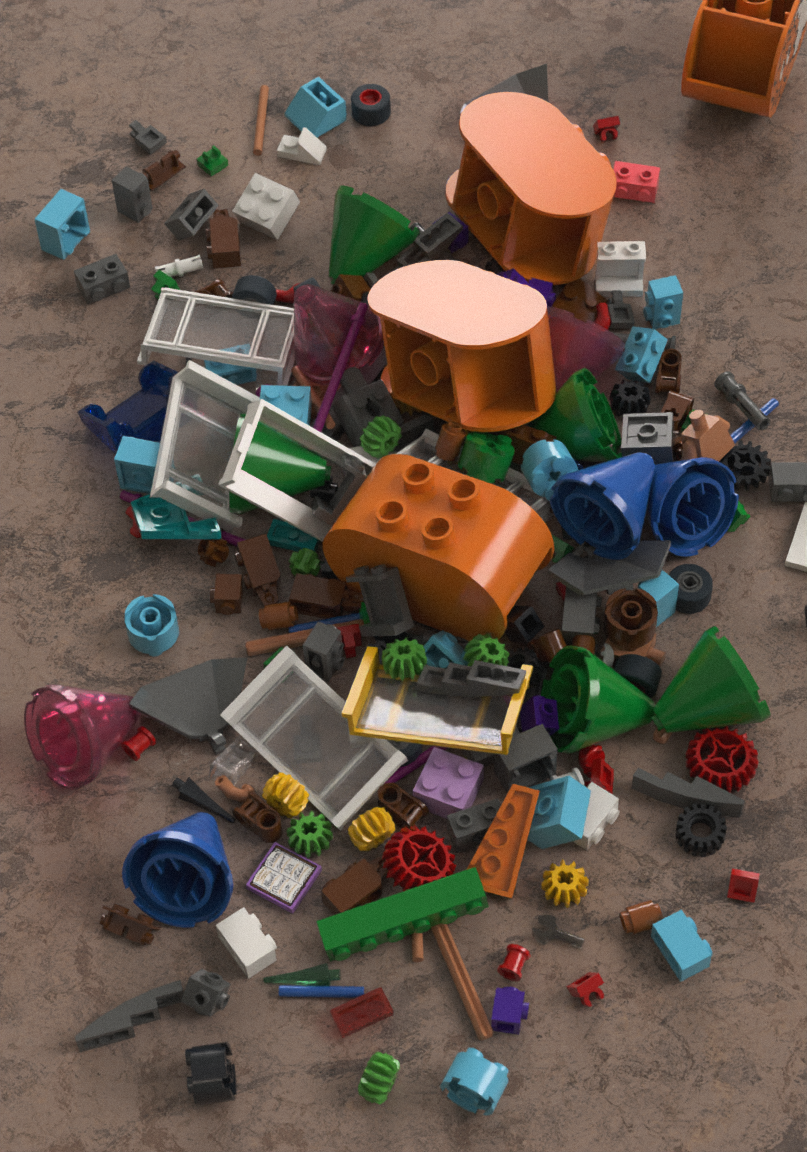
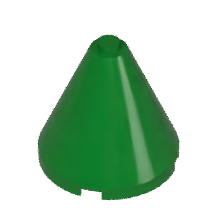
(365, 234)
(582, 420)
(279, 464)
(710, 690)
(592, 700)

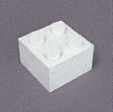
(266, 206)

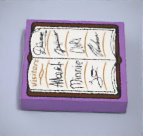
(283, 877)

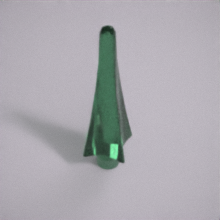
(314, 976)

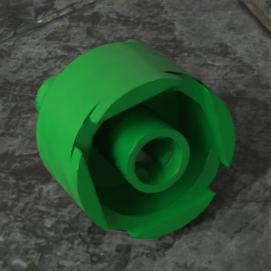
(486, 456)

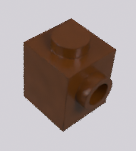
(227, 594)

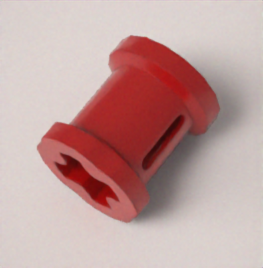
(138, 743)
(514, 962)

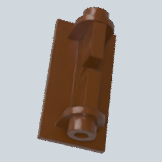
(164, 170)
(139, 928)

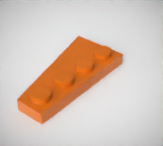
(504, 843)

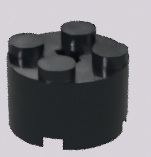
(211, 1073)

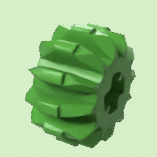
(380, 436)
(485, 649)
(404, 659)
(309, 834)
(378, 1077)

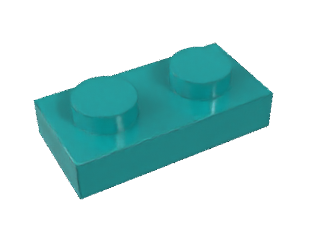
(289, 537)

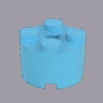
(545, 464)
(151, 624)
(475, 1081)

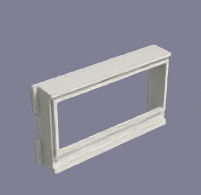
(266, 496)

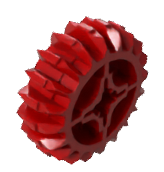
(724, 750)
(412, 846)

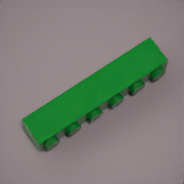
(402, 914)

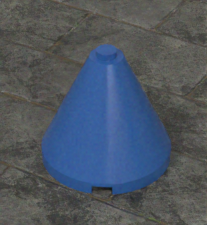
(691, 503)
(606, 504)
(180, 872)

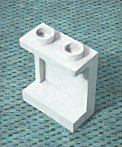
(620, 268)

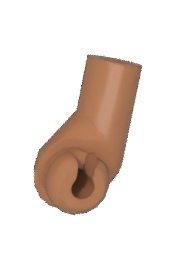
(232, 792)

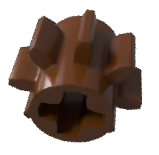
(213, 551)

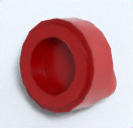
(588, 754)

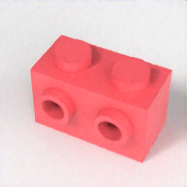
(633, 183)

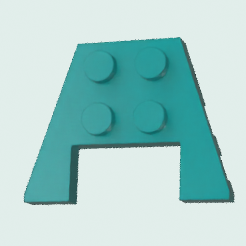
(164, 520)

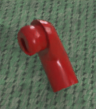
(285, 296)

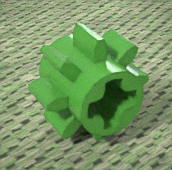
(304, 562)

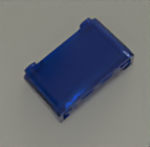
(137, 416)

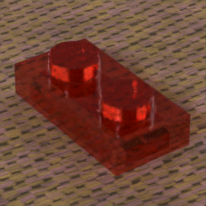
(361, 1012)

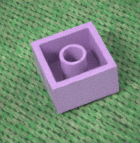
(448, 783)

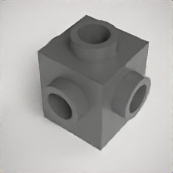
(206, 992)

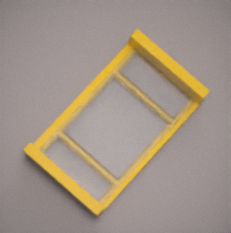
(399, 712)

